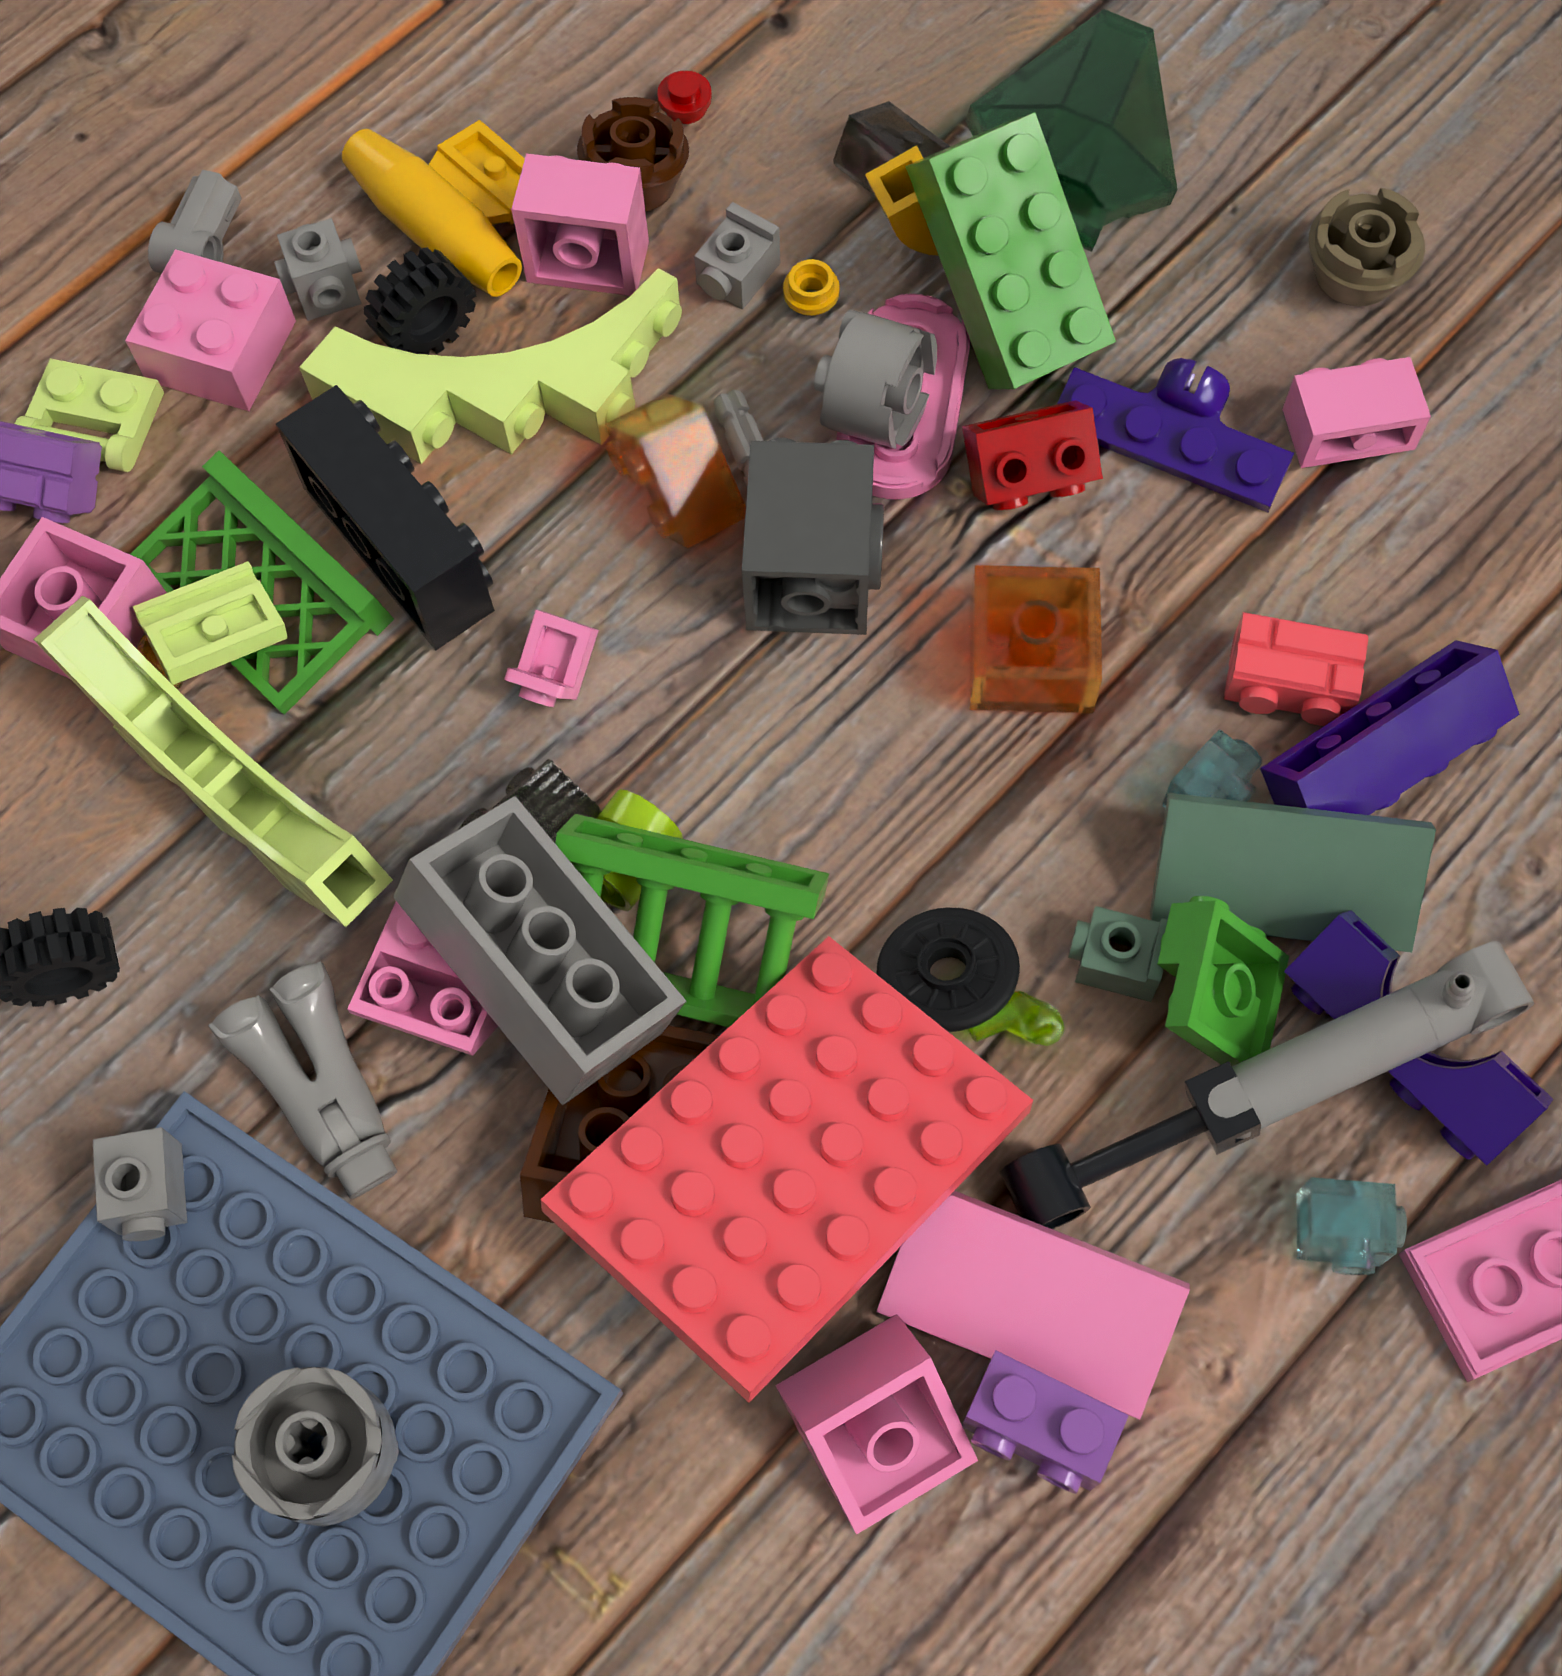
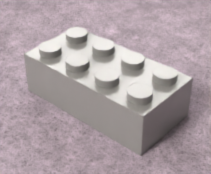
(537, 948)

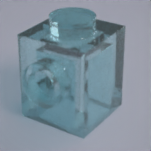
(1349, 1224)

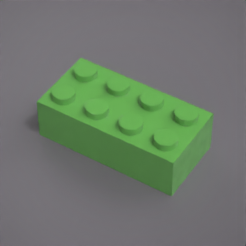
(1011, 253)

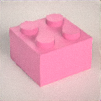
(581, 224)
(211, 329)
(54, 572)

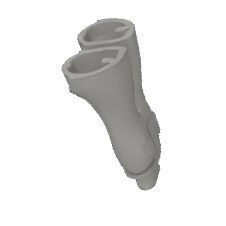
(336, 1110)

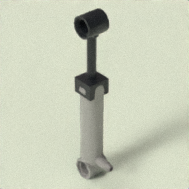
(1239, 1100)

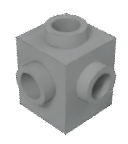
(319, 268)

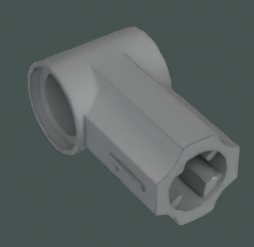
(198, 221)

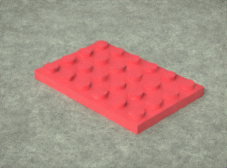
(786, 1164)

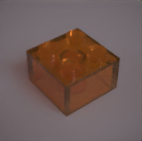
(1035, 639)

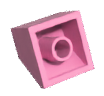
(877, 1422)

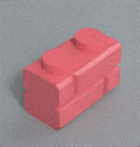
(1295, 668)

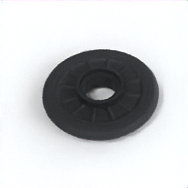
(956, 933)

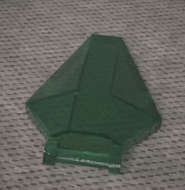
(1099, 117)

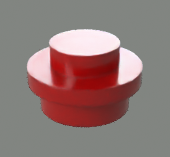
(685, 96)

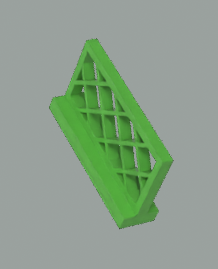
(302, 559)

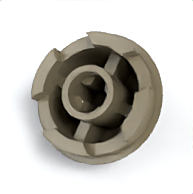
(1365, 246)

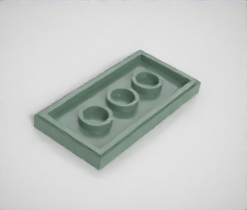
(1294, 866)

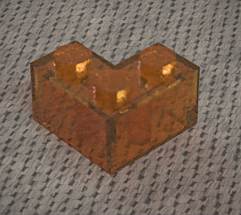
(681, 464)

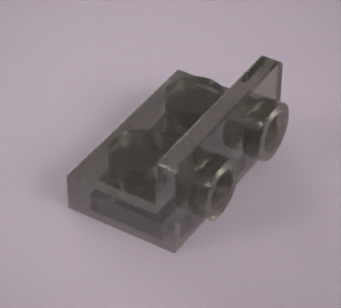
(878, 136)

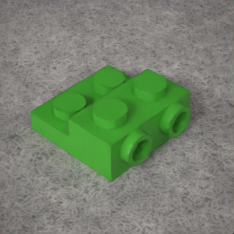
(1224, 980)

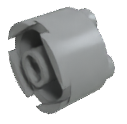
(876, 379)
(274, 1456)

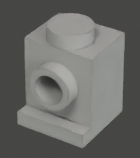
(738, 256)

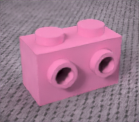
(1355, 411)

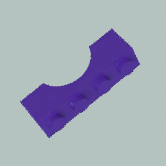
(1477, 1100)

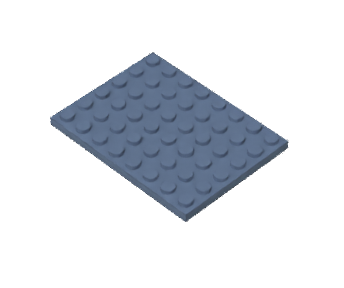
(144, 1351)

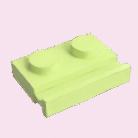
(210, 623)

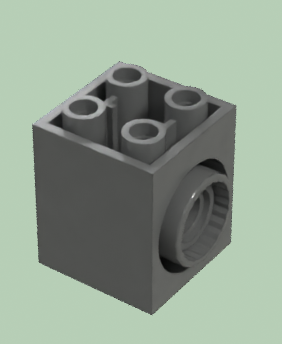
(810, 537)

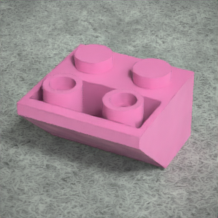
(417, 991)

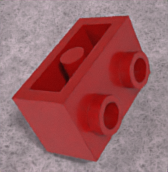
(1033, 454)

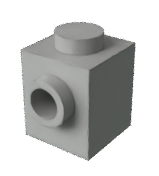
(139, 1183)

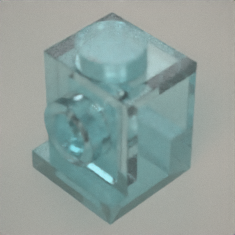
(1219, 770)

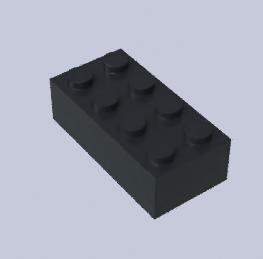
(389, 515)

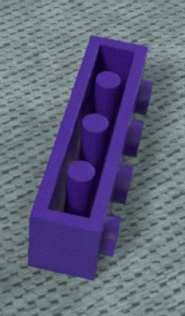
(1397, 734)

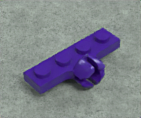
(1183, 432)

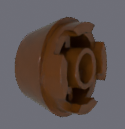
(641, 138)

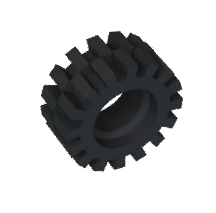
(420, 303)
(56, 957)

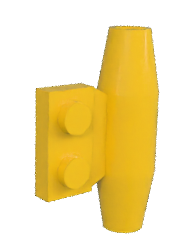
(449, 200)

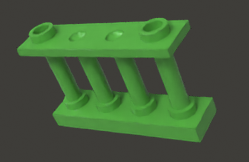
(722, 880)

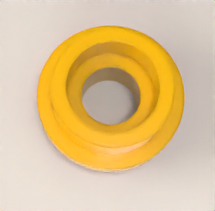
(811, 275)

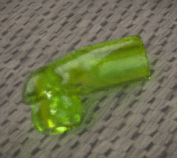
(1025, 1018)

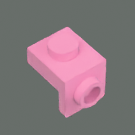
(553, 659)

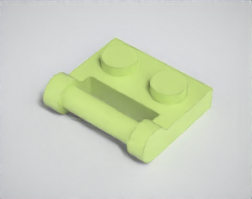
(99, 402)

